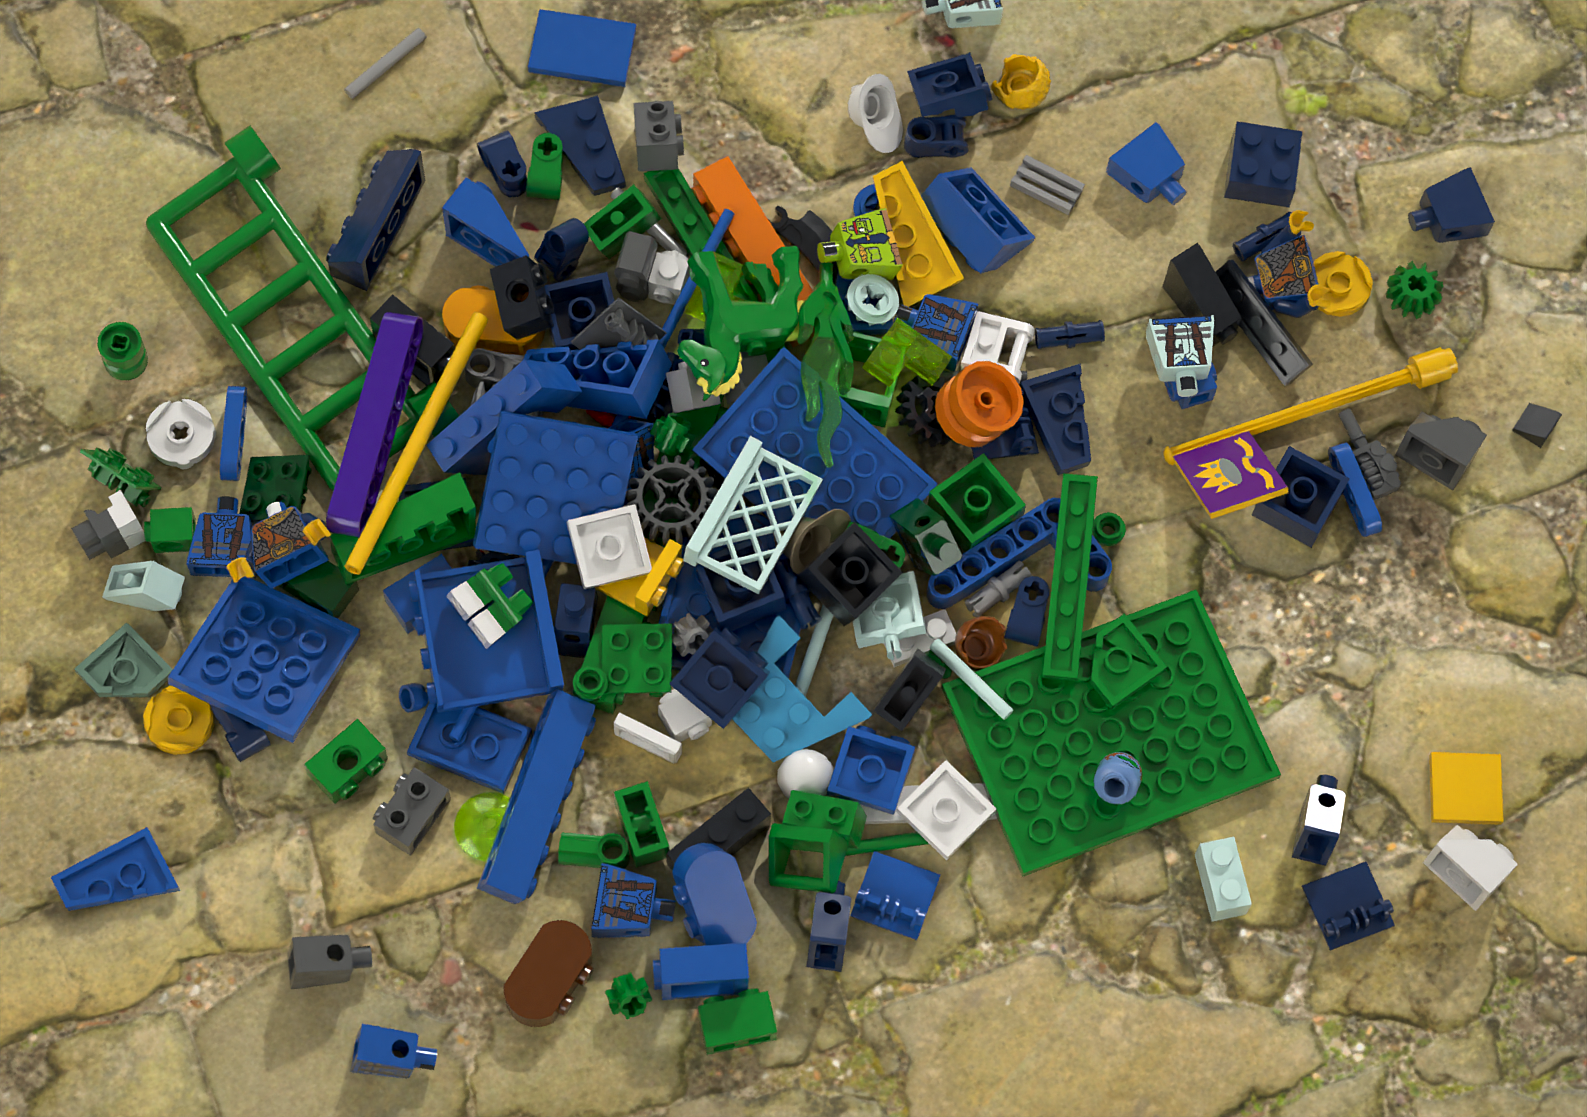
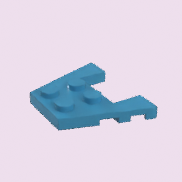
(780, 716)

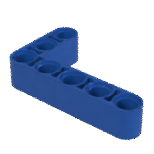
(1016, 549)

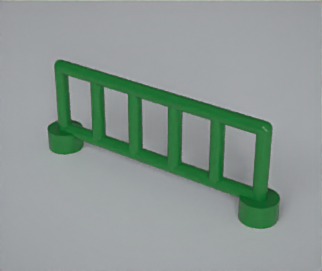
(251, 167)

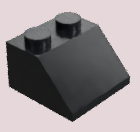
(849, 574)

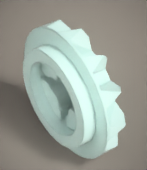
(875, 287)

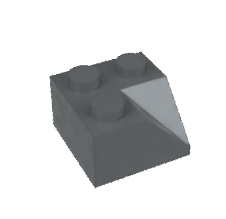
(1441, 447)

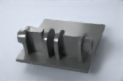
(618, 324)

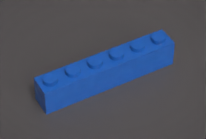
(536, 797)

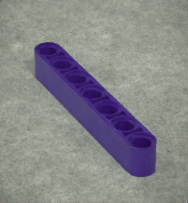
(374, 424)

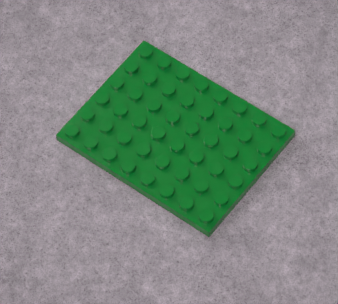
(1183, 729)

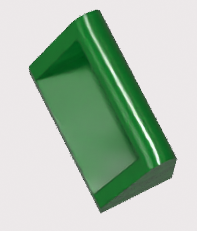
(791, 837)

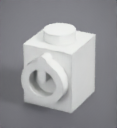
(668, 276)
(682, 717)

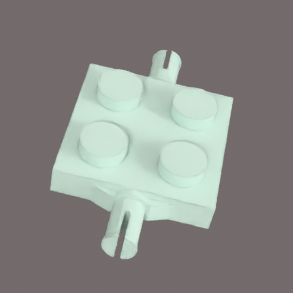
(892, 616)

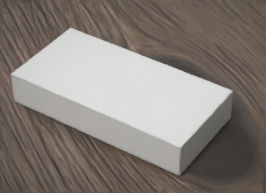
(647, 738)

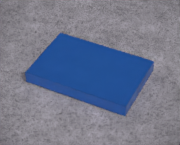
(582, 48)
(485, 752)

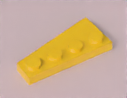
(923, 252)

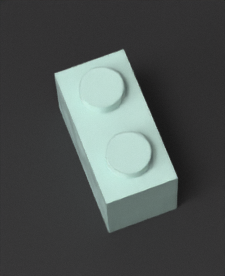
(1222, 879)

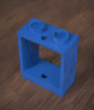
(701, 971)

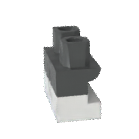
(111, 530)

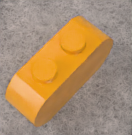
(481, 299)

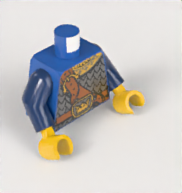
(1288, 271)
(282, 546)

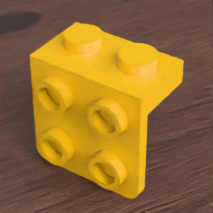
(648, 590)

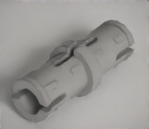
(997, 589)

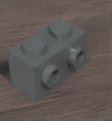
(656, 136)
(411, 810)

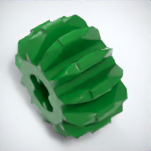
(1414, 290)

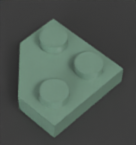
(124, 667)

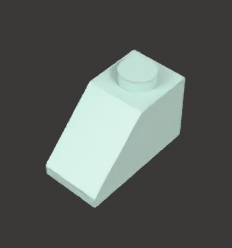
(144, 586)

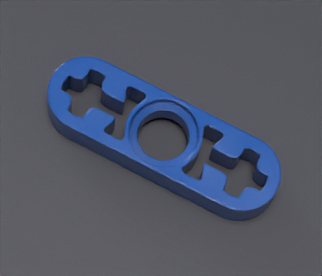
(233, 433)
(1356, 492)

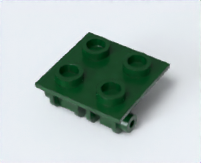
(275, 480)

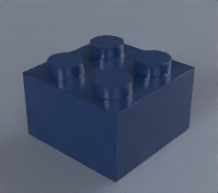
(1263, 164)
(577, 305)
(1310, 497)
(734, 604)

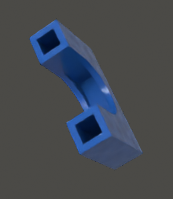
(527, 388)

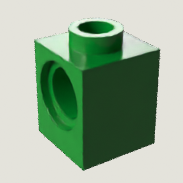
(170, 529)

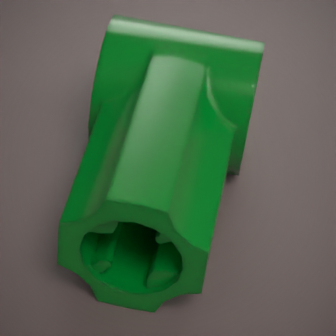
(590, 849)

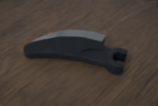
(805, 234)

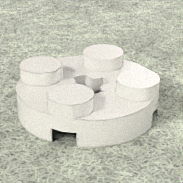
(181, 452)

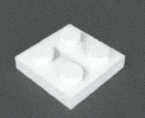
(609, 546)
(946, 810)

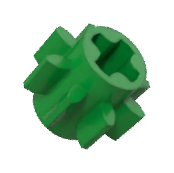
(672, 434)
(628, 995)

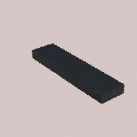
(1263, 326)

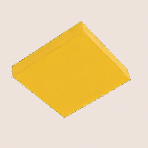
(1466, 788)

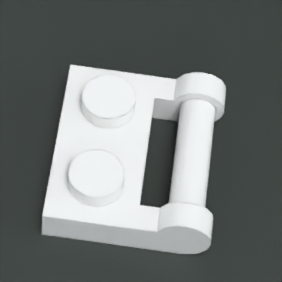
(988, 339)

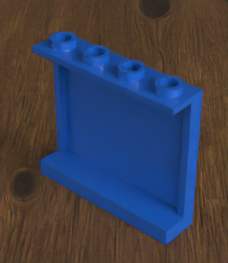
(461, 668)

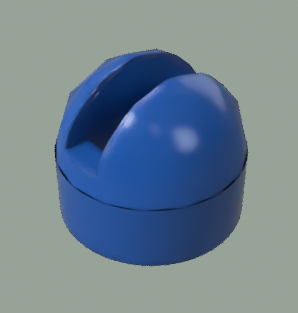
(413, 697)

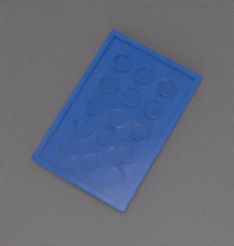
(867, 473)

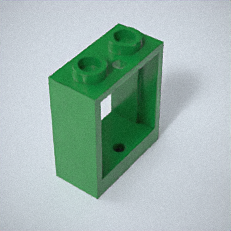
(869, 405)

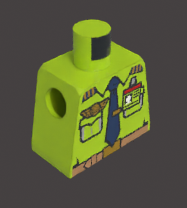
(863, 247)

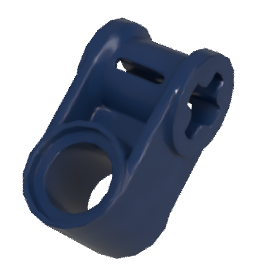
(940, 135)
(504, 161)
(563, 248)
(1028, 616)

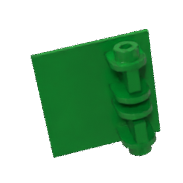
(112, 471)
(637, 658)

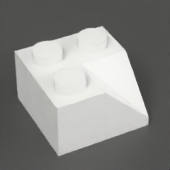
(1470, 865)

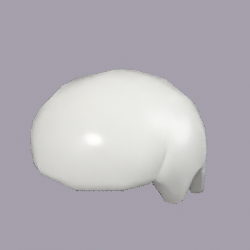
(805, 772)

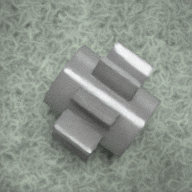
(690, 634)

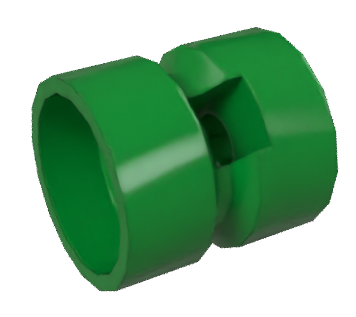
(122, 351)

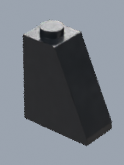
(1199, 292)

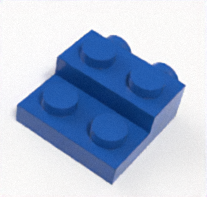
(871, 769)

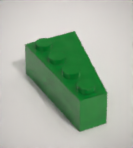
(415, 528)

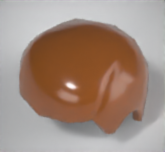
(980, 642)

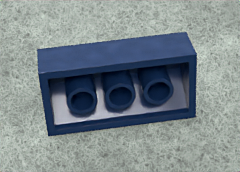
(377, 217)

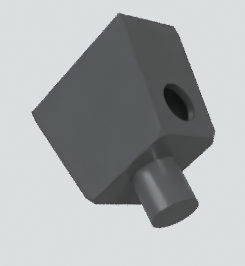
(311, 965)

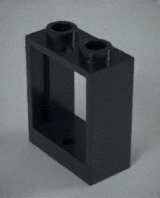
(434, 347)

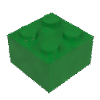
(976, 502)

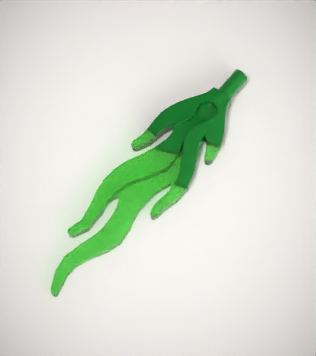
(825, 356)

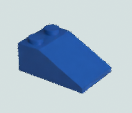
(480, 225)

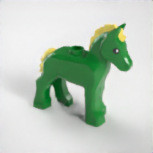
(741, 325)

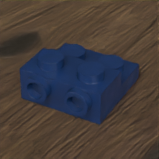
(951, 85)
(721, 676)

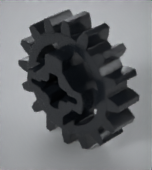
(916, 406)

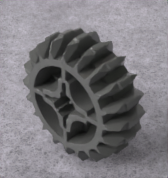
(655, 481)

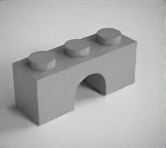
(688, 395)

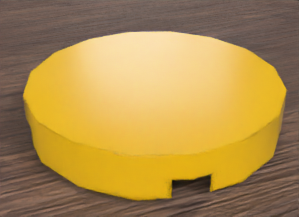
(1348, 282)
(178, 721)

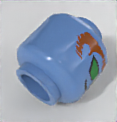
(1118, 778)

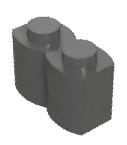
(635, 266)

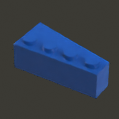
(612, 378)

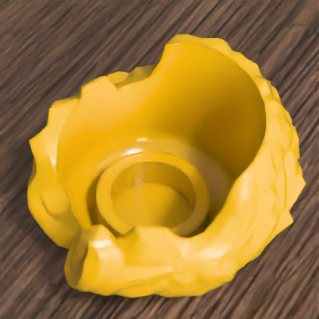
(1023, 82)

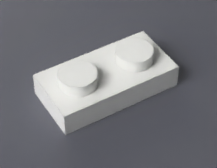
(937, 626)

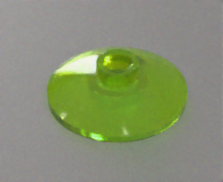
(468, 826)

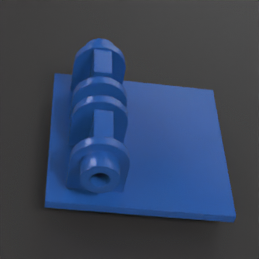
(895, 895)

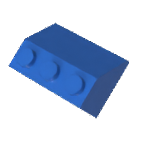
(975, 219)

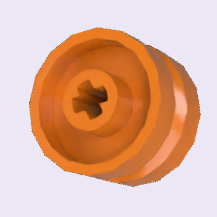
(979, 404)

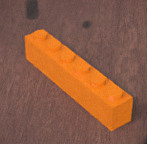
(750, 233)

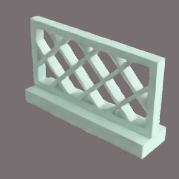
(723, 509)

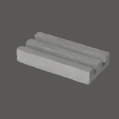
(1051, 174)

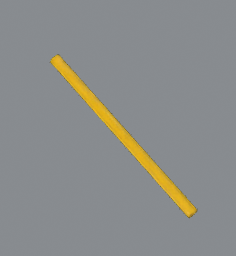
(416, 444)

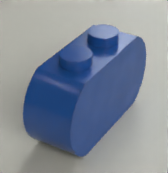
(713, 896)

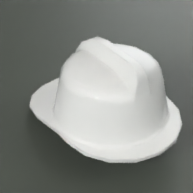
(876, 110)

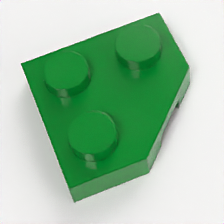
(1122, 662)

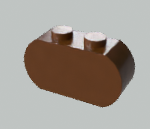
(549, 974)

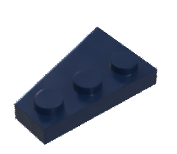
(586, 143)
(1058, 414)

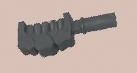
(1373, 460)

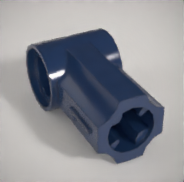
(241, 735)

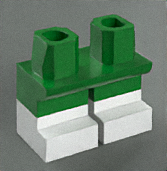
(485, 589)

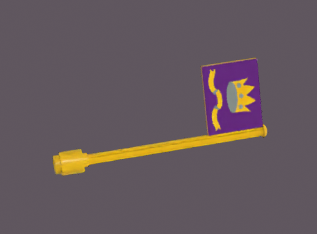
(1232, 470)

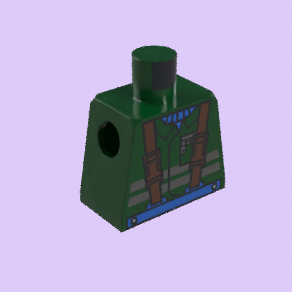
(928, 546)

